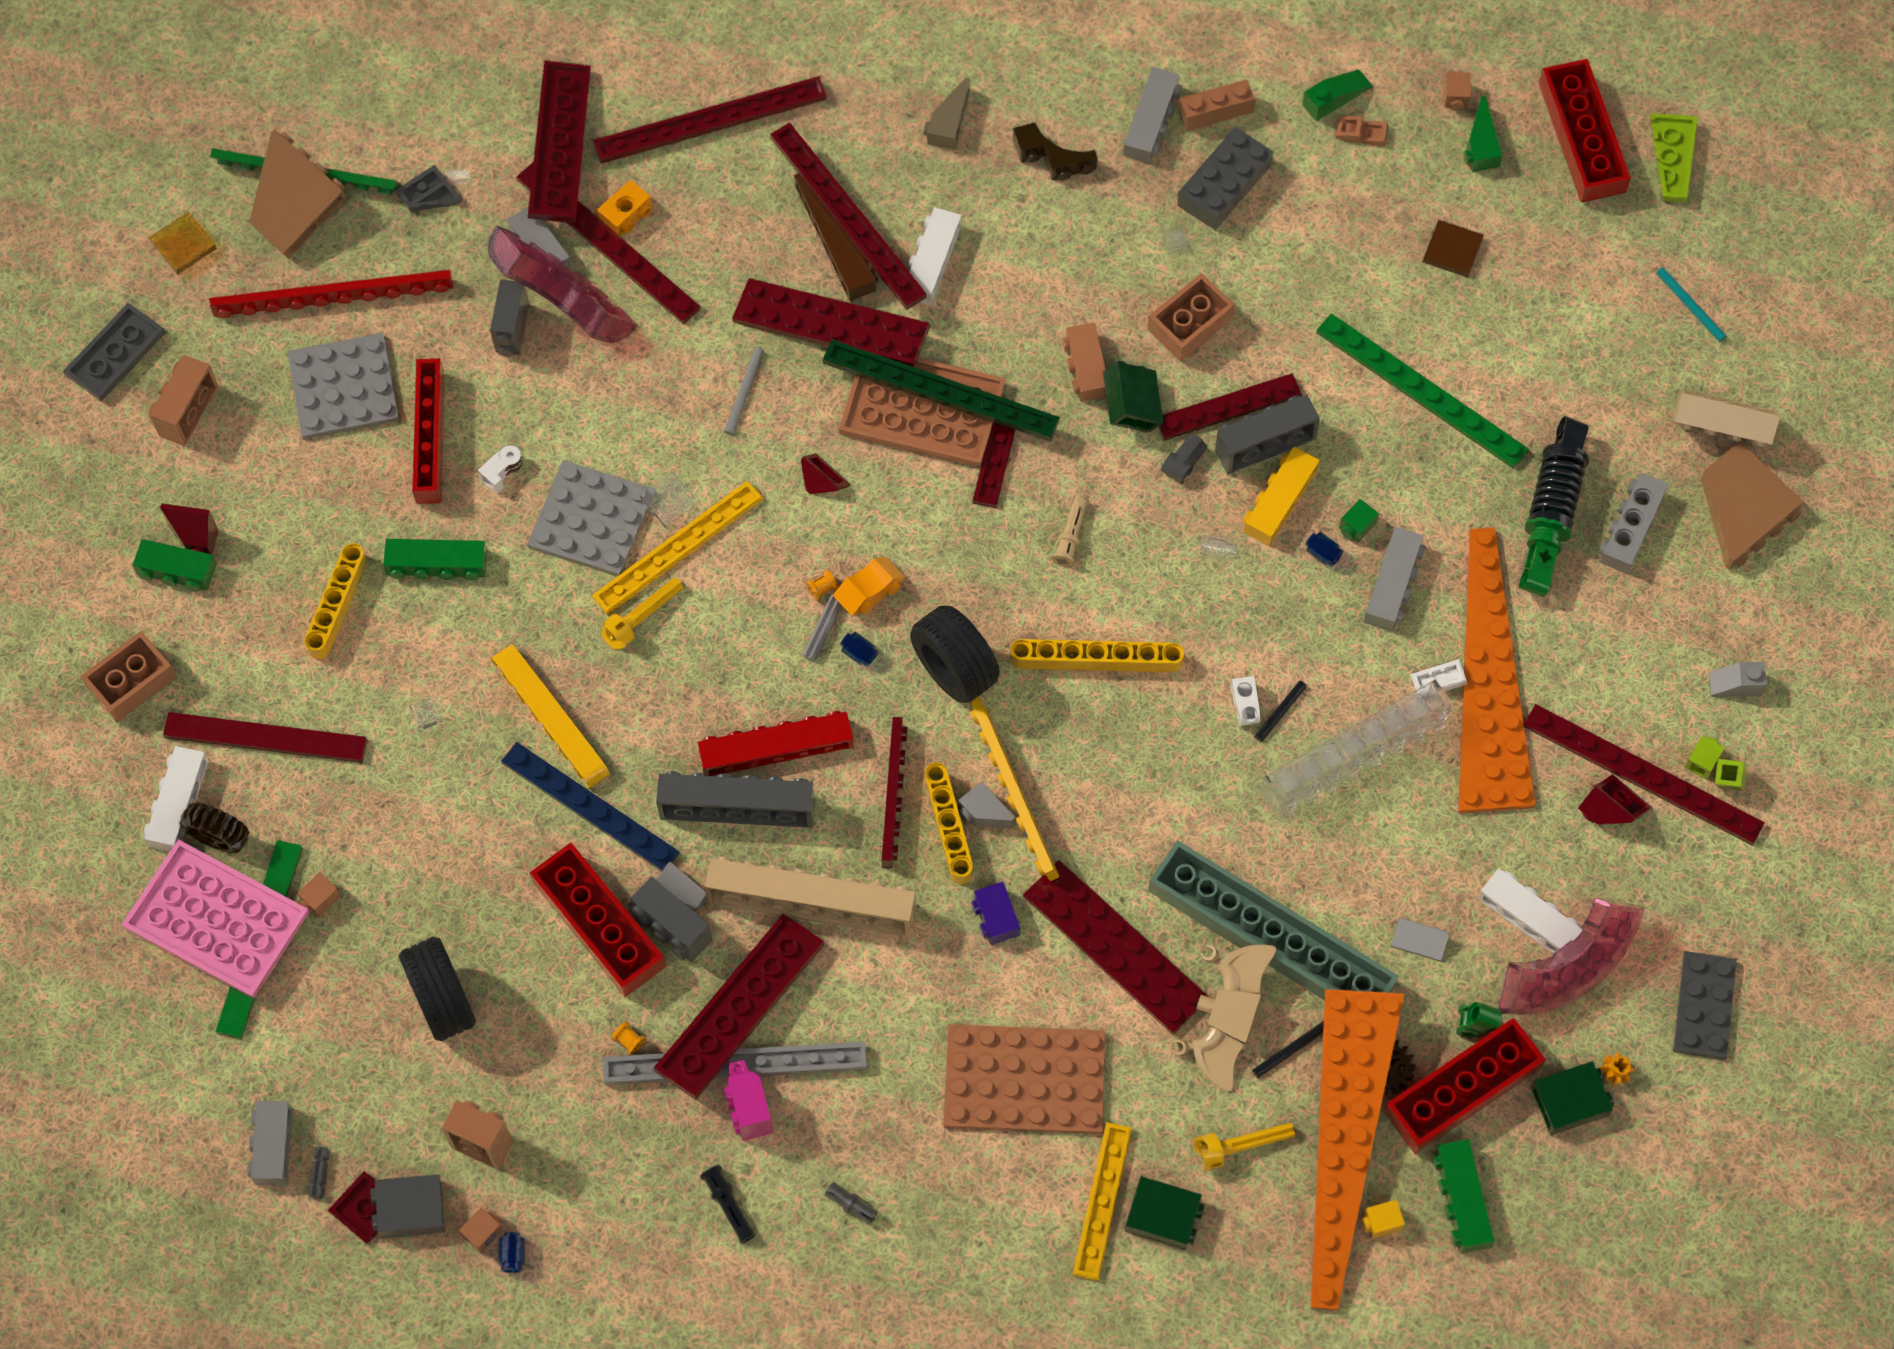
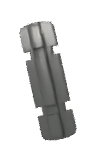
(318, 1173)

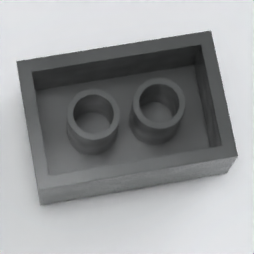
(670, 920)

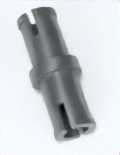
(851, 1203)

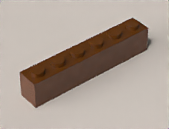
(845, 257)

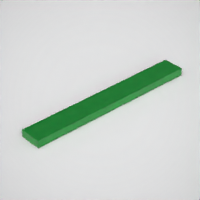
(278, 878)

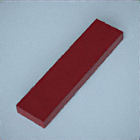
(994, 466)

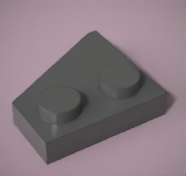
(428, 191)

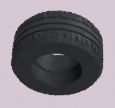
(954, 653)
(437, 988)

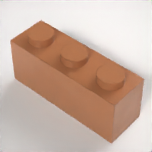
(1216, 105)
(1085, 361)

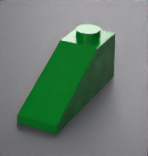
(1333, 93)
(1483, 146)

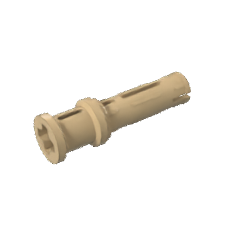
(1068, 539)

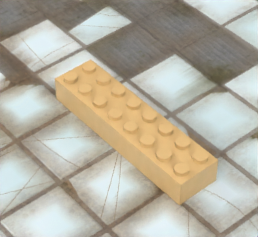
(810, 896)

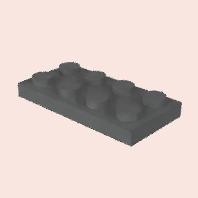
(114, 352)
(1704, 1005)

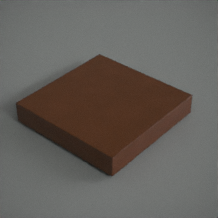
(1453, 248)

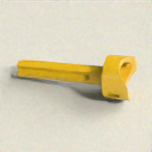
(622, 628)
(1214, 1150)

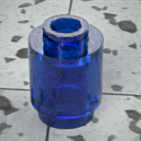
(1324, 549)
(858, 649)
(511, 1252)

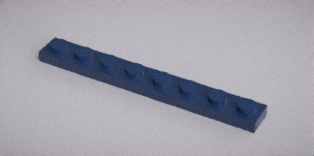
(589, 807)

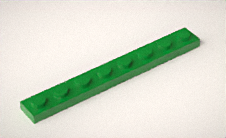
(361, 182)

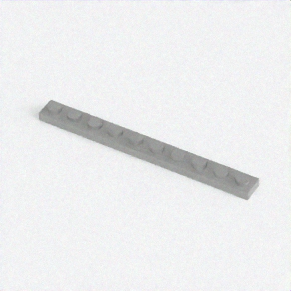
(762, 1061)

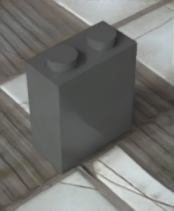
(509, 318)
(408, 1206)

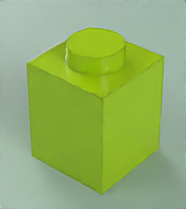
(1704, 756)
(1731, 774)

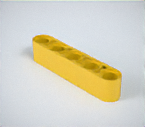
(335, 590)
(945, 812)

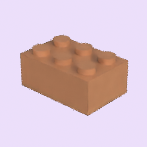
(1191, 317)
(183, 400)
(128, 676)
(477, 1133)

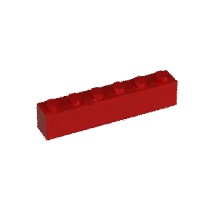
(428, 431)
(775, 743)

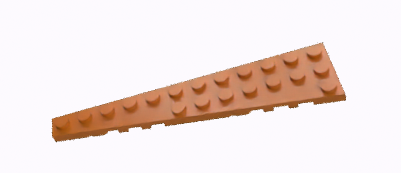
(1493, 738)
(1354, 1073)

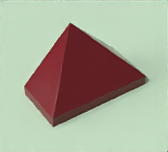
(820, 476)

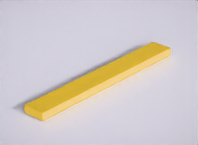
(677, 547)

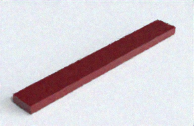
(265, 737)

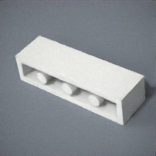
(934, 250)
(177, 791)
(1528, 912)

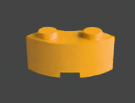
(869, 586)

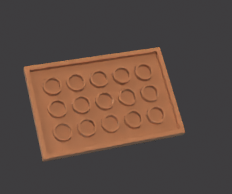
(917, 424)
(1024, 1079)

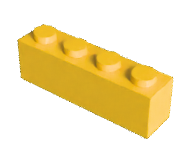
(1281, 495)

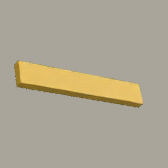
(1102, 1201)

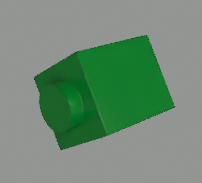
(1358, 521)

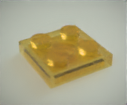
(182, 243)

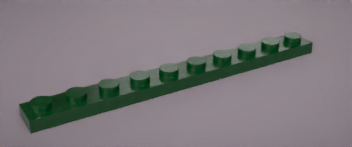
(941, 390)

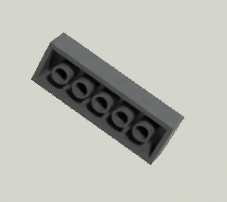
(735, 799)

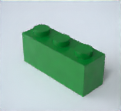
(174, 565)

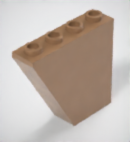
(292, 195)
(1746, 503)

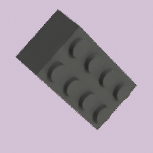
(1225, 178)
(1266, 433)

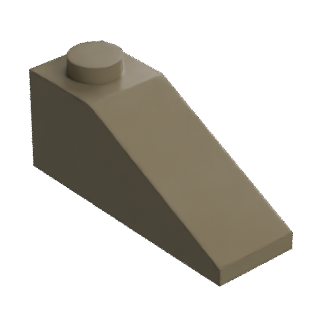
(948, 117)

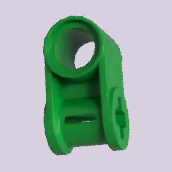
(1478, 1019)

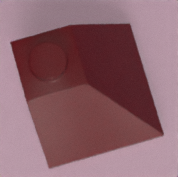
(192, 527)
(1613, 803)

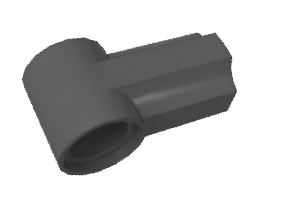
(1182, 462)

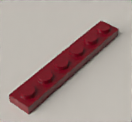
(1229, 406)
(893, 802)

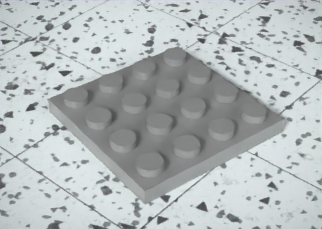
(343, 386)
(590, 518)

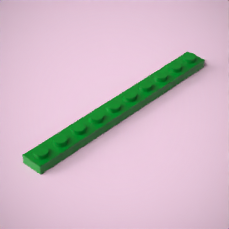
(1422, 391)

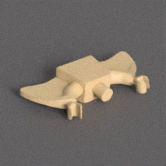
(1230, 1013)

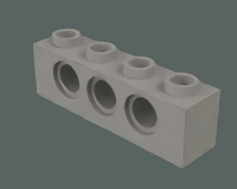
(1651, 492)

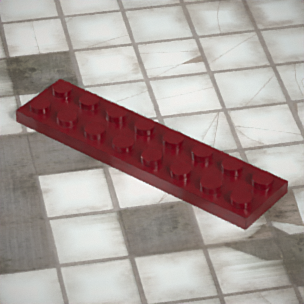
(559, 142)
(823, 318)
(1116, 947)
(738, 1006)

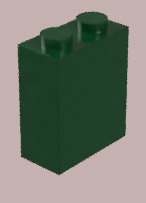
(1133, 397)
(1572, 1097)
(1164, 1213)

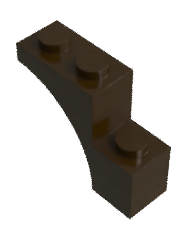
(1060, 162)

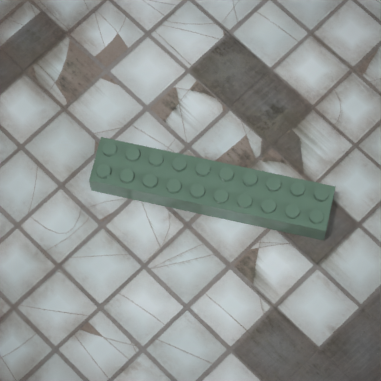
(1253, 918)

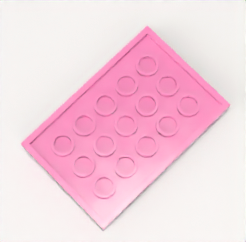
(215, 918)

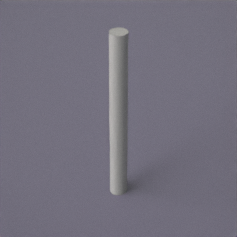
(743, 391)

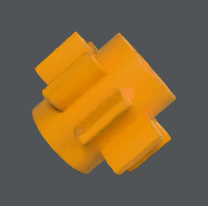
(1616, 1069)

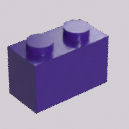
(996, 913)

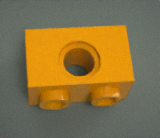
(627, 197)

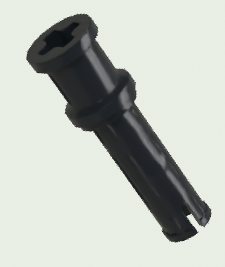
(719, 1193)

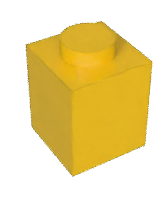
(1383, 1219)

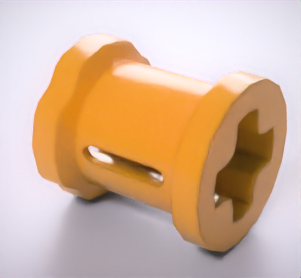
(822, 585)
(628, 1038)

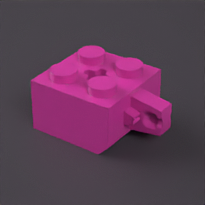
(748, 1099)

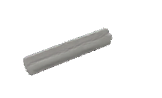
(822, 629)

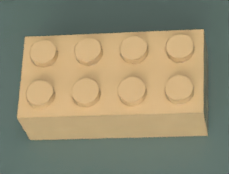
(1726, 416)

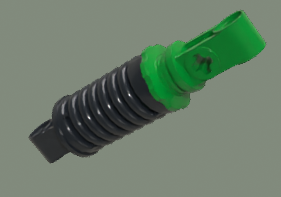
(1554, 504)

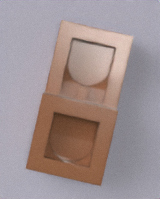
(1360, 131)

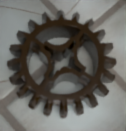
(214, 827)

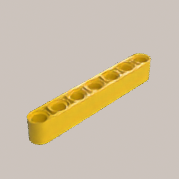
(1107, 649)
(551, 715)

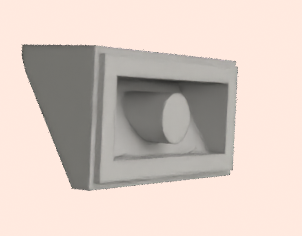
(682, 887)
(1420, 939)

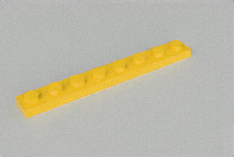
(1016, 798)

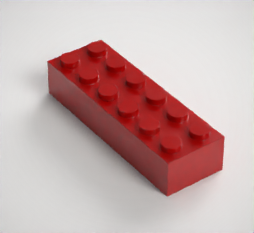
(1584, 130)
(598, 919)
(1464, 1085)

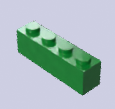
(435, 558)
(1464, 1196)

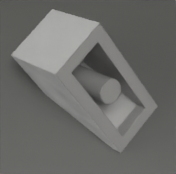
(1739, 680)
(984, 809)

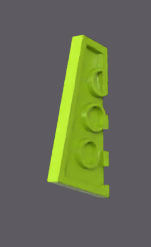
(1674, 150)

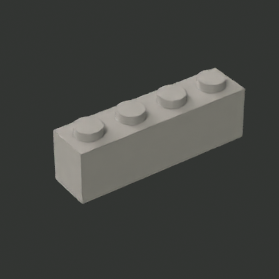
(1151, 115)
(1394, 578)

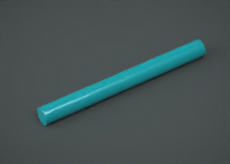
(1691, 304)

